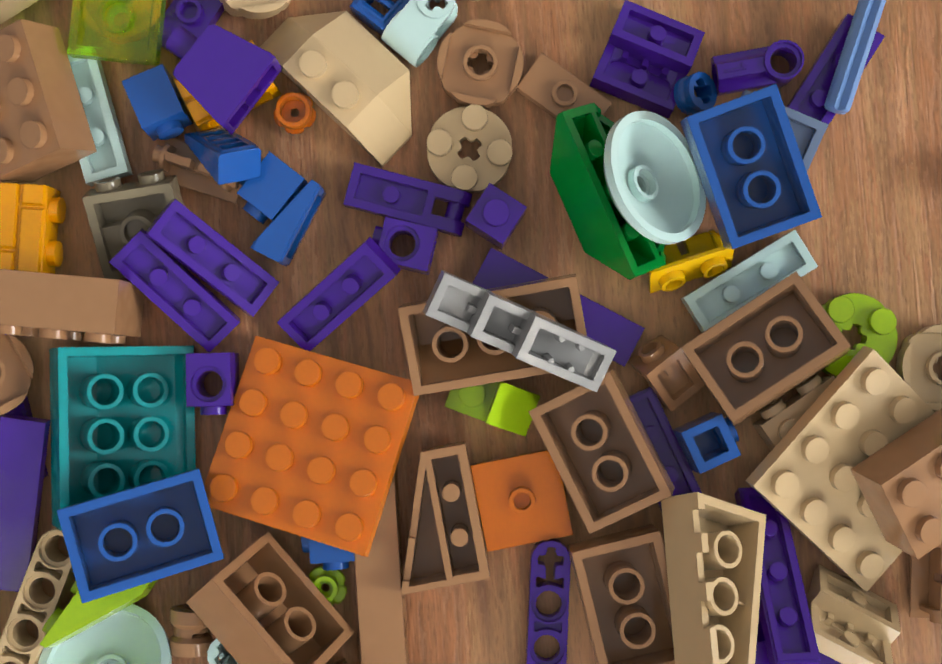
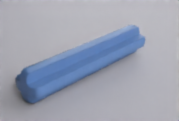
(854, 56)

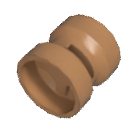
(190, 634)

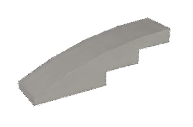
(519, 331)

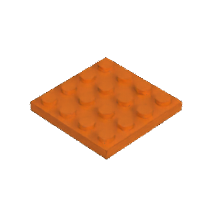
(311, 445)

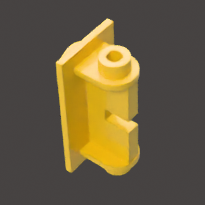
(703, 258)

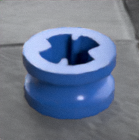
(704, 89)

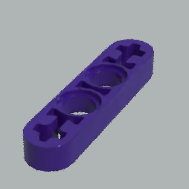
(548, 624)

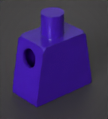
(222, 72)

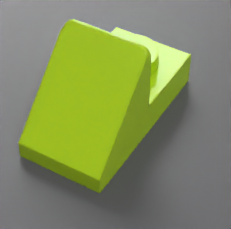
(496, 405)

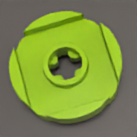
(873, 322)

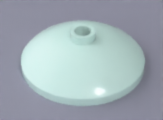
(653, 178)
(123, 638)

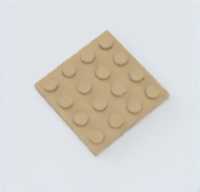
(810, 467)

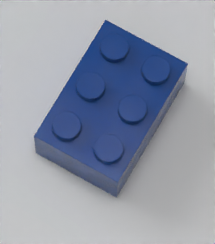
(750, 167)
(140, 534)

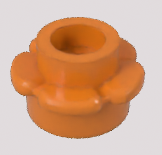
(289, 102)

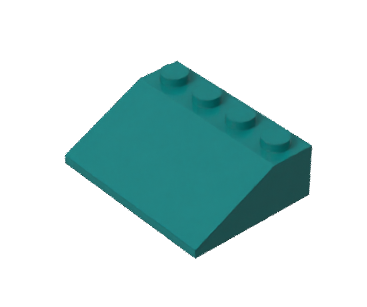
(117, 420)

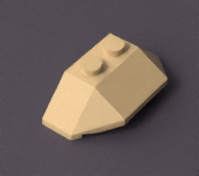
(348, 78)

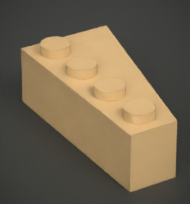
(713, 578)

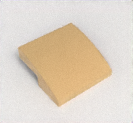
(850, 622)

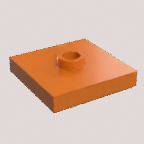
(520, 500)

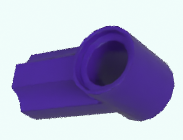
(753, 69)

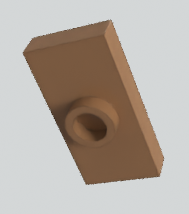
(557, 89)

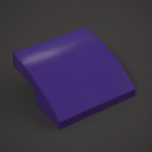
(646, 58)

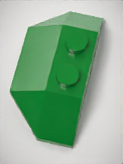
(582, 187)

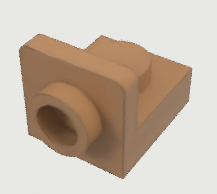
(667, 371)

